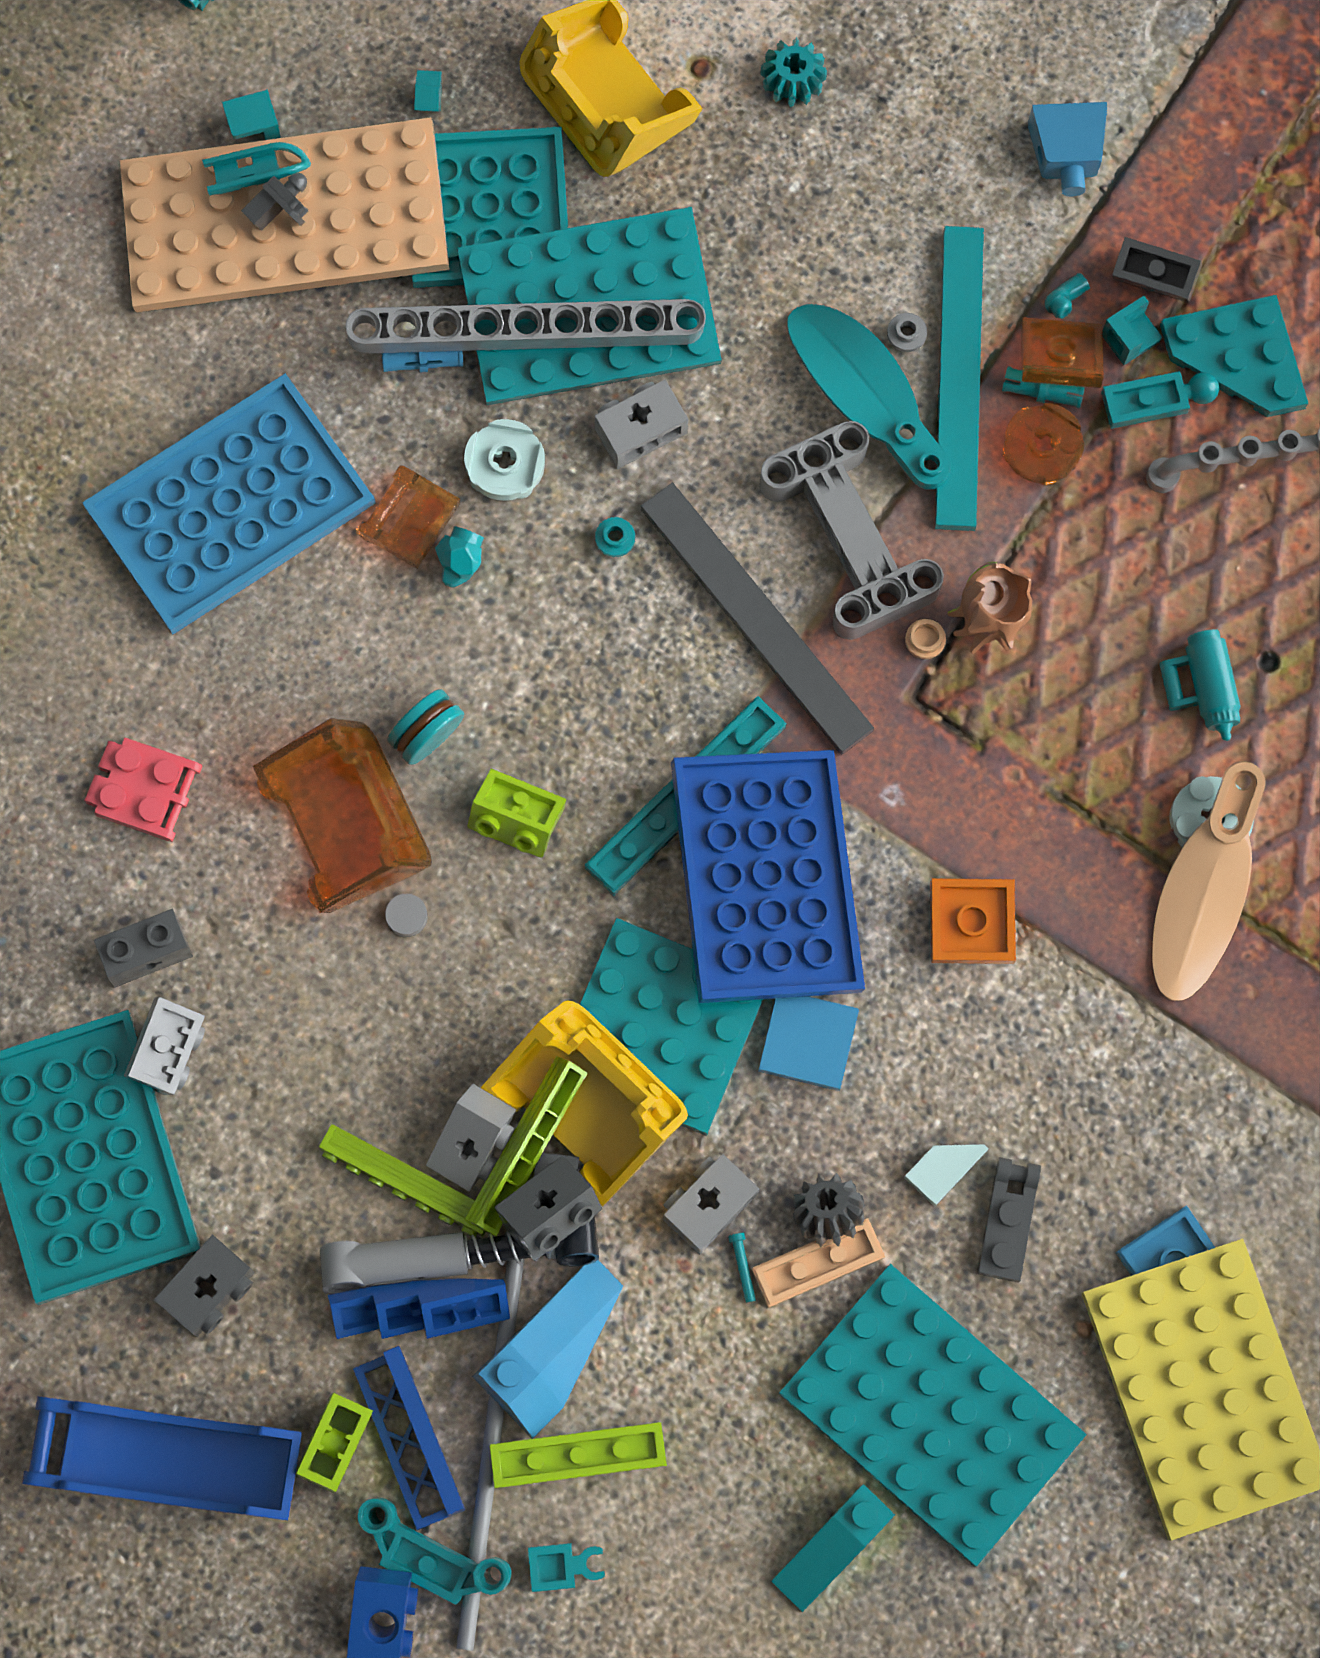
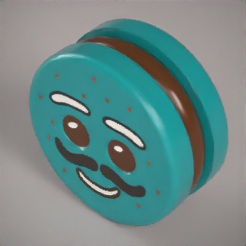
(425, 726)

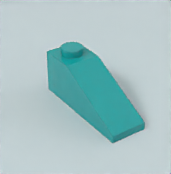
(833, 1547)

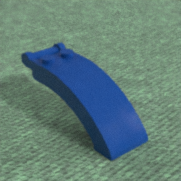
(167, 1459)

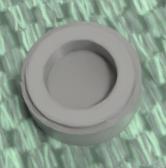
(406, 915)

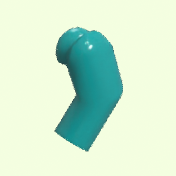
(1060, 299)

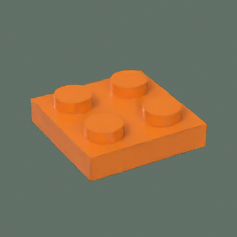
(973, 921)

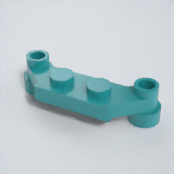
(430, 1562)

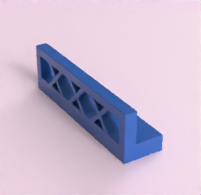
(424, 1432)

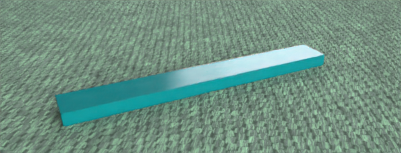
(960, 375)

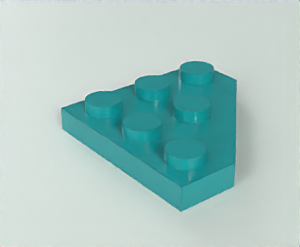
(1243, 349)

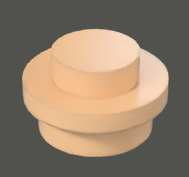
(925, 639)

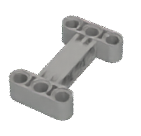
(850, 529)

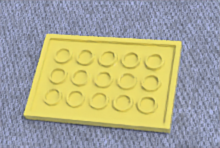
(1205, 1389)

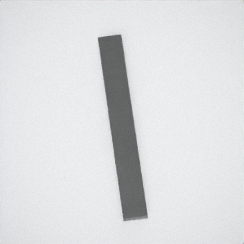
(757, 618)

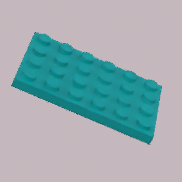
(598, 262)
(87, 1162)
(933, 1415)

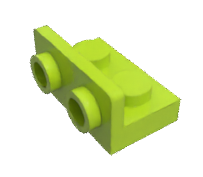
(515, 813)

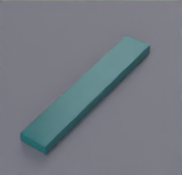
(657, 821)

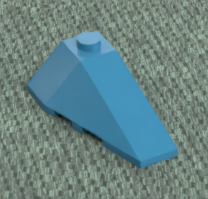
(546, 1355)

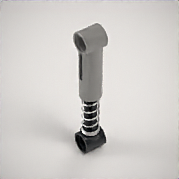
(357, 1265)

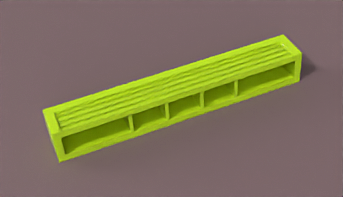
(527, 1142)
(400, 1177)

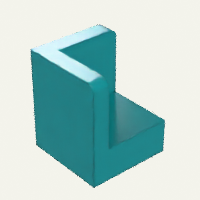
(251, 116)
(1131, 331)

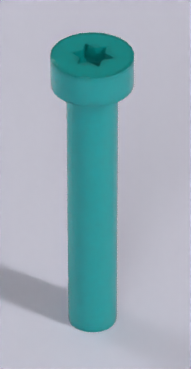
(737, 1240)

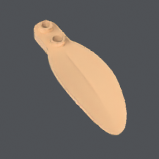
(1206, 889)

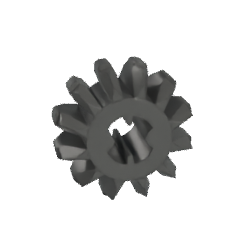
(828, 1209)

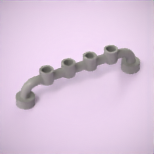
(1166, 472)

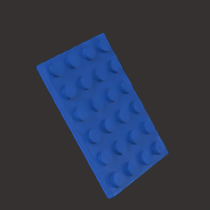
(767, 876)

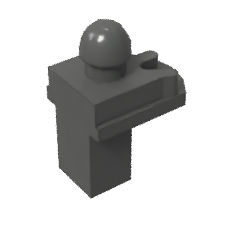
(275, 198)

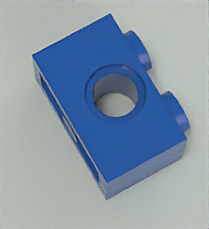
(385, 1592)

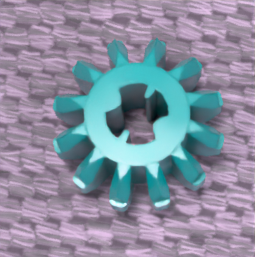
(793, 58)

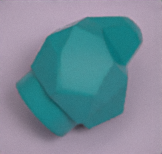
(459, 556)

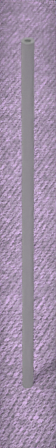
(485, 1485)

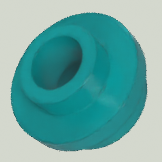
(615, 548)

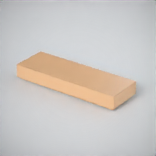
(816, 1265)

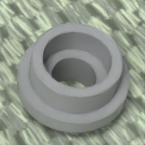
(903, 342)

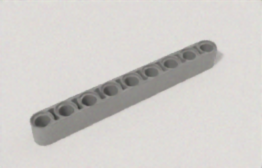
(507, 315)

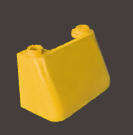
(600, 88)
(619, 1108)

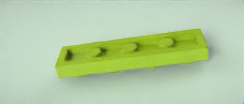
(577, 1455)

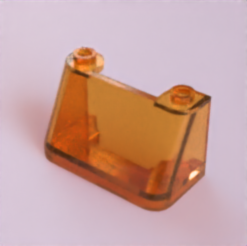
(345, 812)

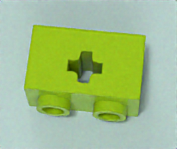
(333, 1442)

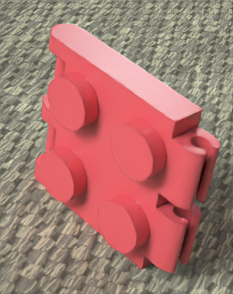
(141, 787)

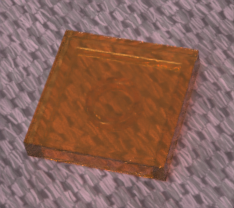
(1062, 352)

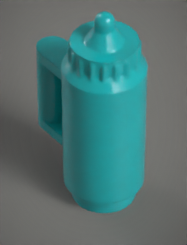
(1211, 679)

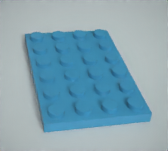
(229, 503)

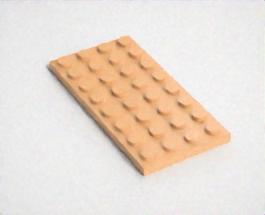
(367, 219)

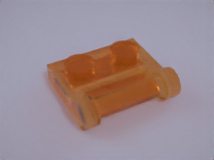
(418, 524)

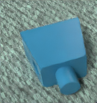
(1068, 142)

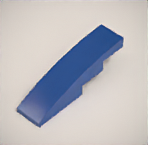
(410, 1306)

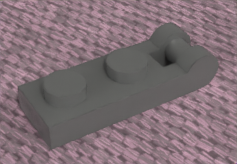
(1008, 1221)

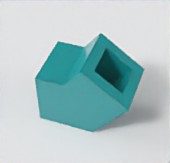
(428, 90)

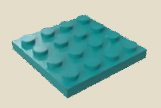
(497, 190)
(651, 1004)

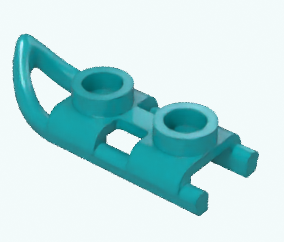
(264, 167)

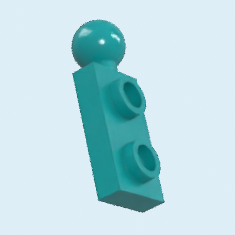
(1156, 397)

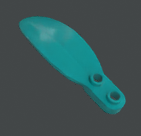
(866, 387)

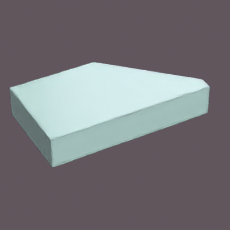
(942, 1169)

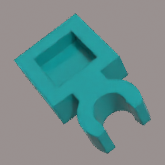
(555, 1566)

